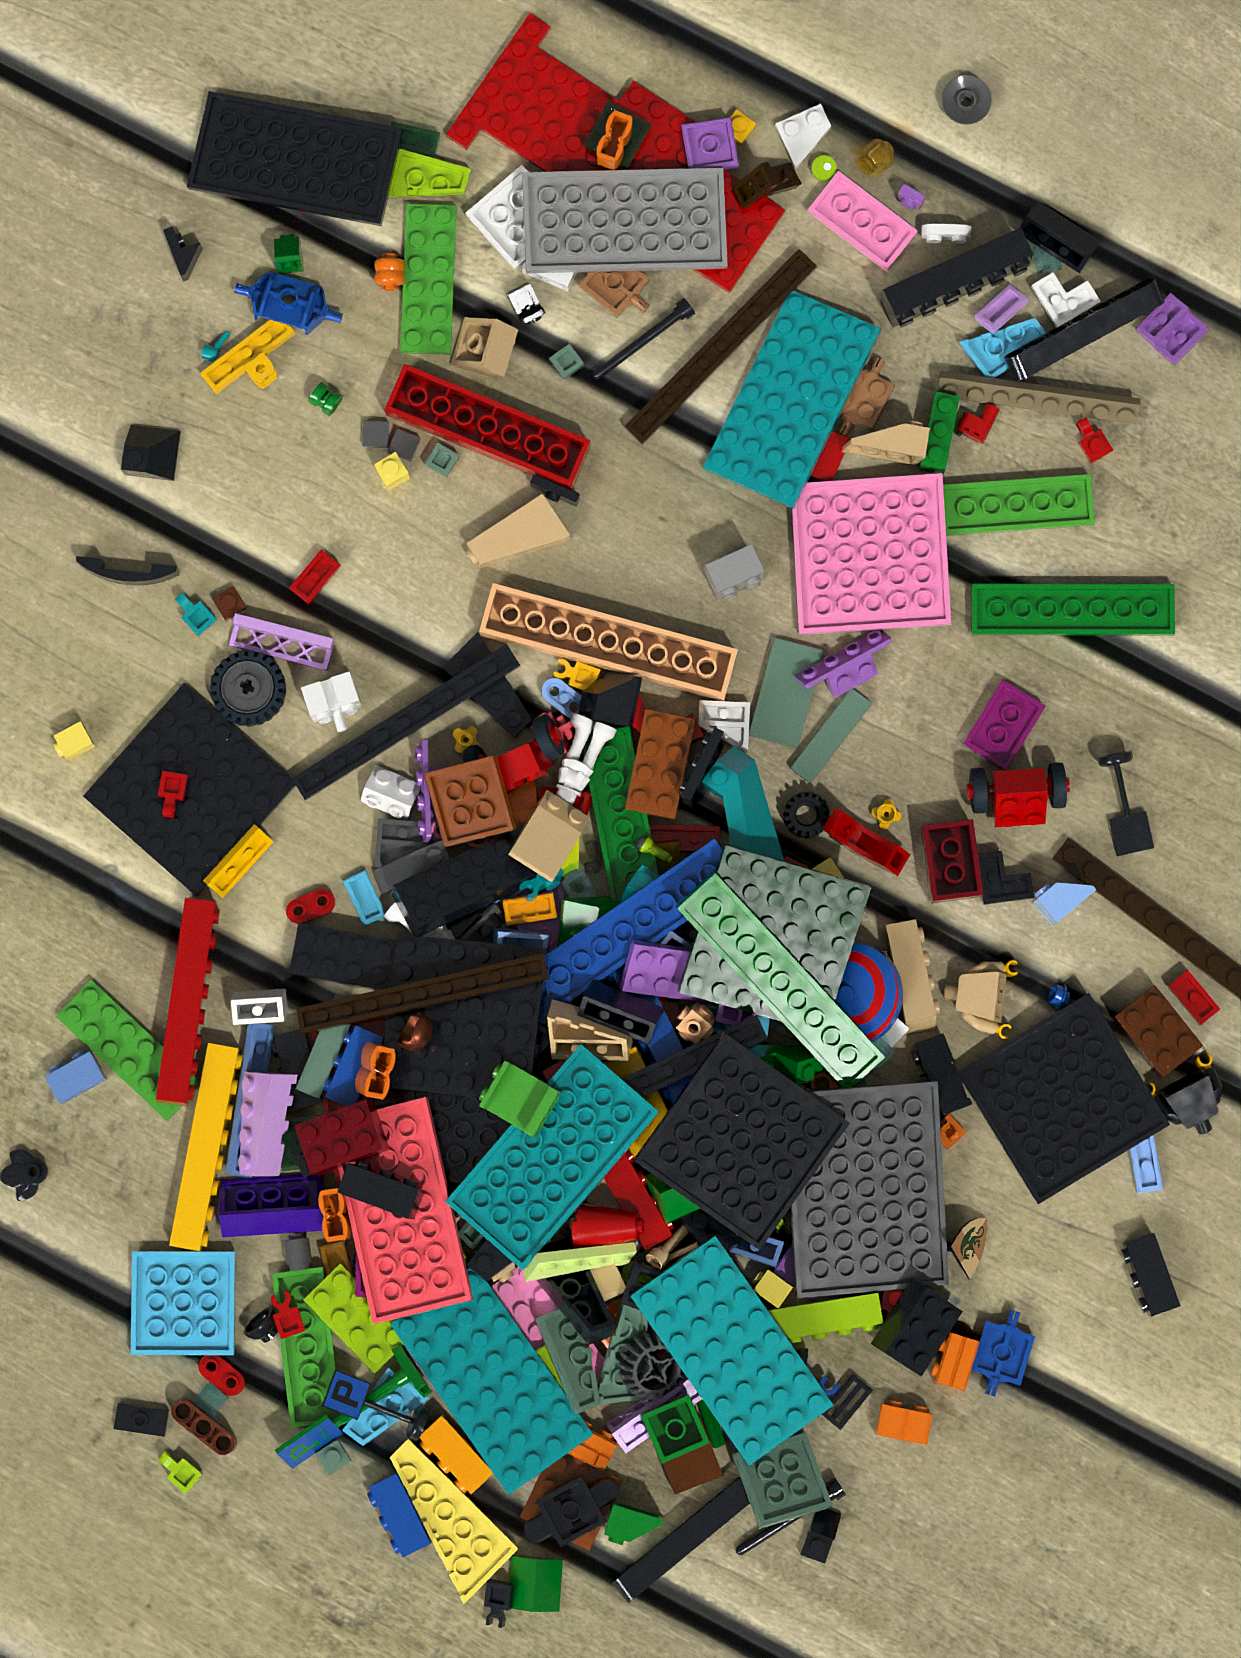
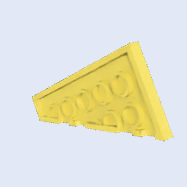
(460, 1531)

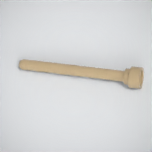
(659, 1256)

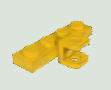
(249, 358)

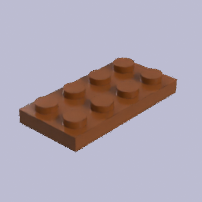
(660, 764)

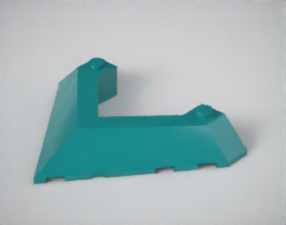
(747, 812)

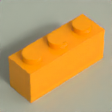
(455, 1455)

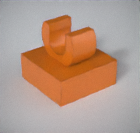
(950, 1131)

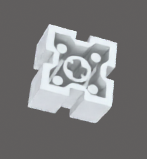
(332, 700)

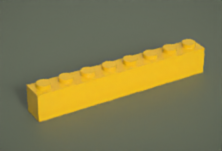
(205, 1147)

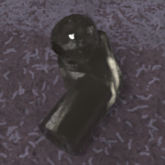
(595, 856)

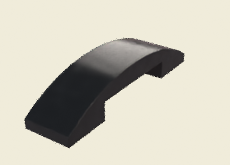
(159, 572)

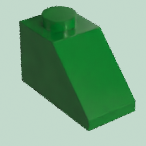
(288, 254)

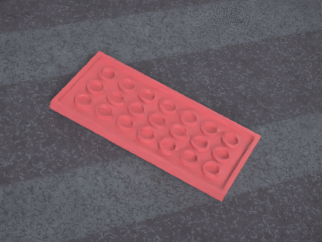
(405, 1261)

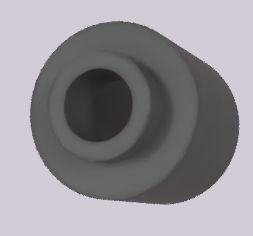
(297, 1252)

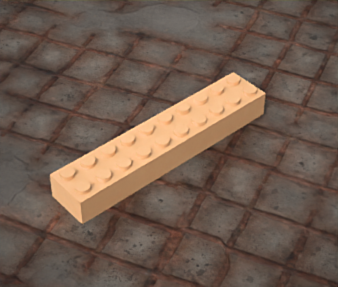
(608, 642)

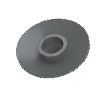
(968, 88)

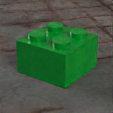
(675, 1428)

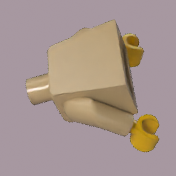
(982, 995)

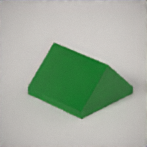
(669, 1201)
(536, 1583)

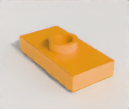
(520, 911)

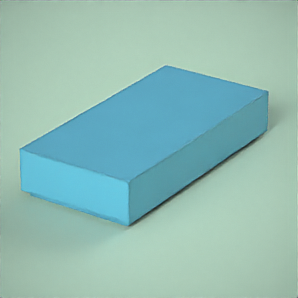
(364, 898)

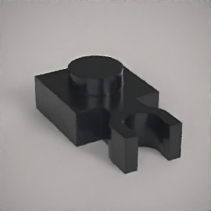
(499, 1599)

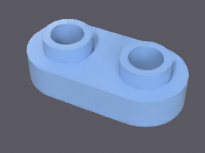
(563, 699)

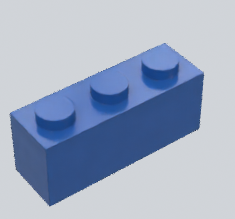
(342, 1086)
(399, 1515)

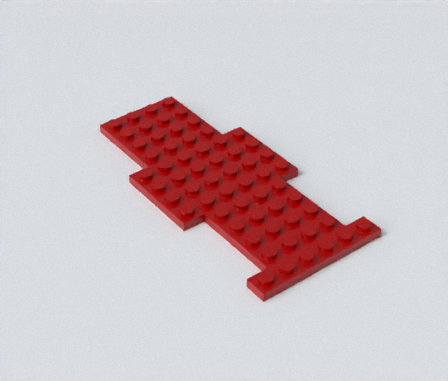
(549, 111)

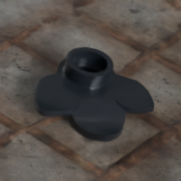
(20, 1174)

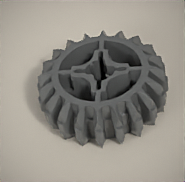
(638, 1367)

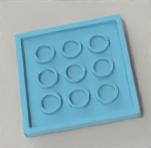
(183, 1303)

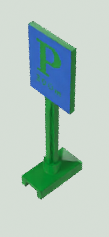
(327, 1430)

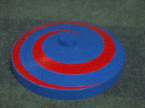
(870, 991)

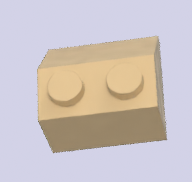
(484, 346)

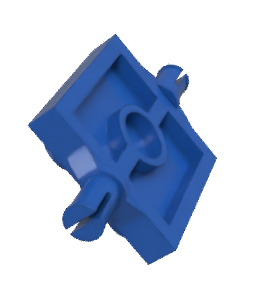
(1002, 1352)

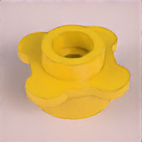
(459, 735)
(887, 806)

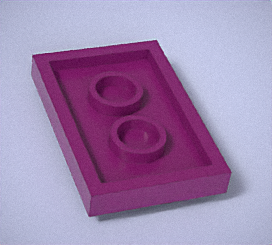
(1004, 725)

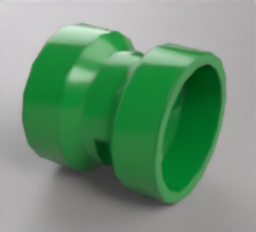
(325, 398)

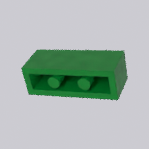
(941, 427)

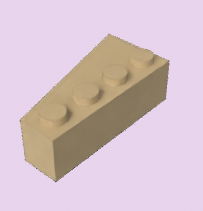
(911, 961)

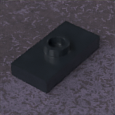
(555, 491)
(141, 1419)

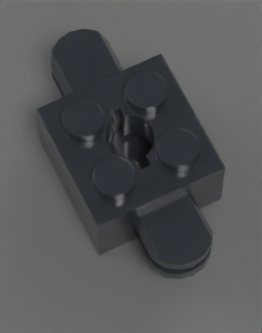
(571, 1510)

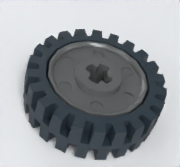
(257, 705)

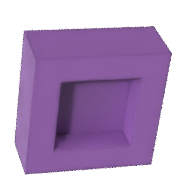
(910, 198)

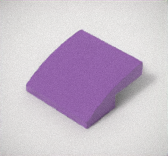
(1172, 329)

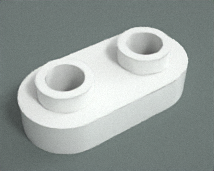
(955, 232)

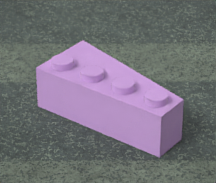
(264, 1122)

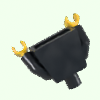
(1192, 1098)

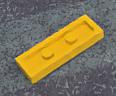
(238, 861)

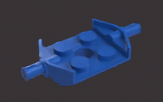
(304, 313)

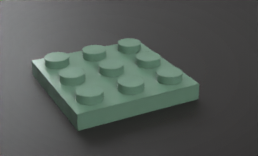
(784, 1482)

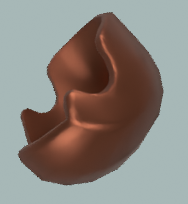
(416, 1032)

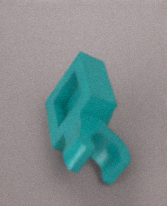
(196, 615)
(540, 883)

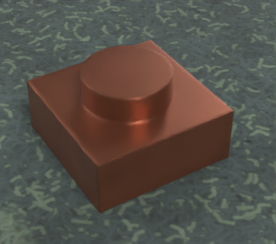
(229, 603)

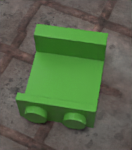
(519, 1098)

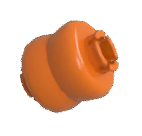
(389, 272)

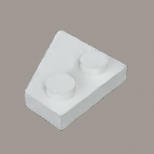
(803, 133)
(728, 717)

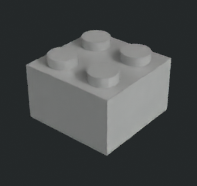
(734, 573)

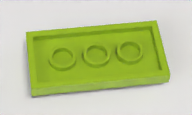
(351, 1319)

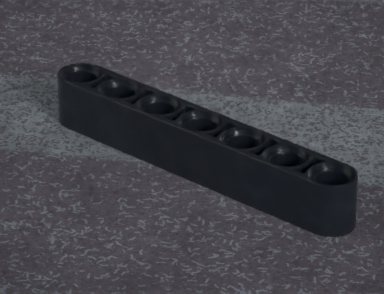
(1084, 329)
(682, 1541)

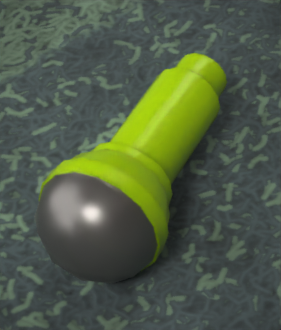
(646, 845)

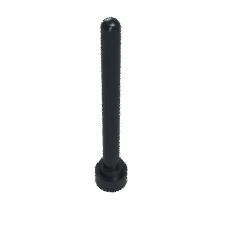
(681, 311)
(835, 1492)

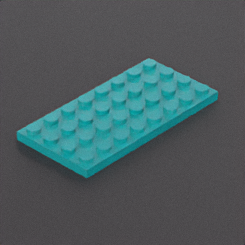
(792, 399)
(535, 1184)
(731, 1350)
(494, 1385)

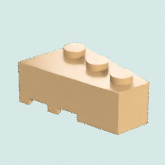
(570, 1031)

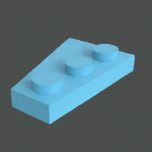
(989, 349)
(373, 1422)

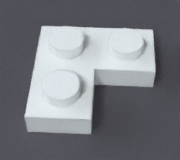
(1062, 305)

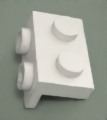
(390, 792)

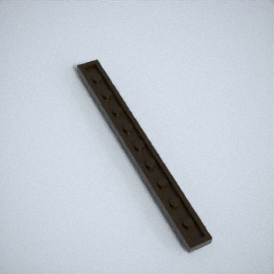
(720, 347)
(1150, 916)
(423, 993)

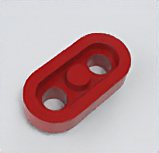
(310, 906)
(221, 1374)

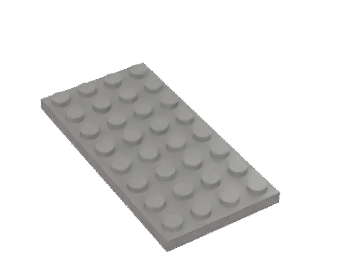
(624, 220)

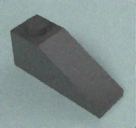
(410, 865)

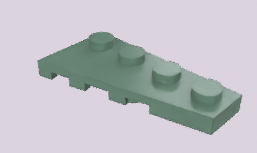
(628, 1323)
(571, 1360)

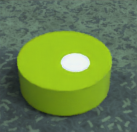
(824, 168)

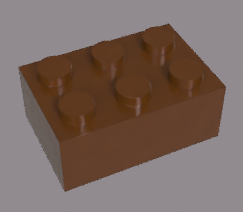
(1157, 1031)

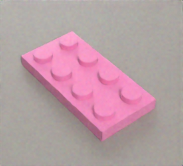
(862, 221)

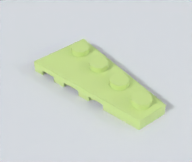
(574, 1260)

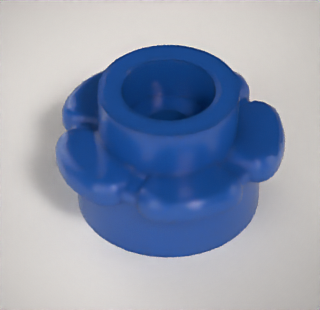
(1058, 995)

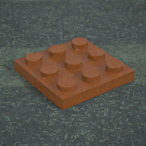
(470, 800)
(560, 1473)

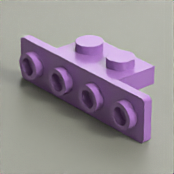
(847, 667)
(424, 800)

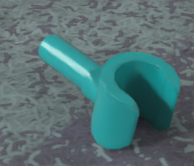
(210, 353)

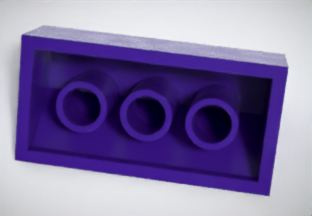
(270, 1205)

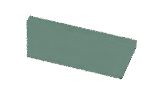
(782, 699)

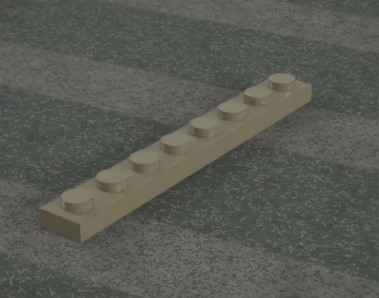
(1040, 397)

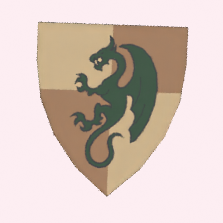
(969, 1245)

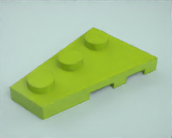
(426, 176)

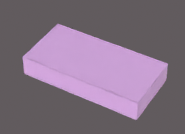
(1001, 308)

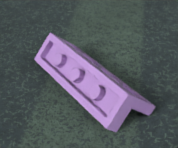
(283, 632)
(629, 1426)

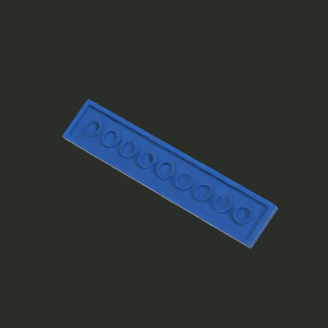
(642, 917)

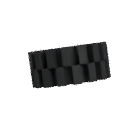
(795, 803)

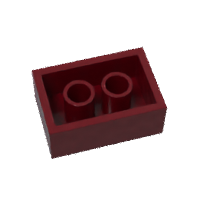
(951, 861)
(342, 1137)

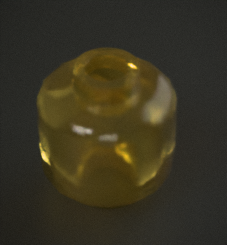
(875, 157)

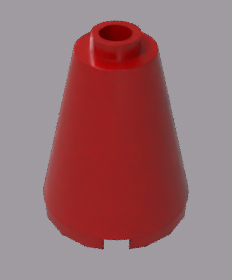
(604, 1226)

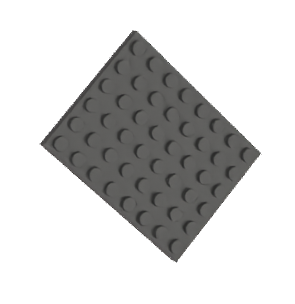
(877, 1198)

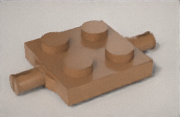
(616, 289)
(866, 399)

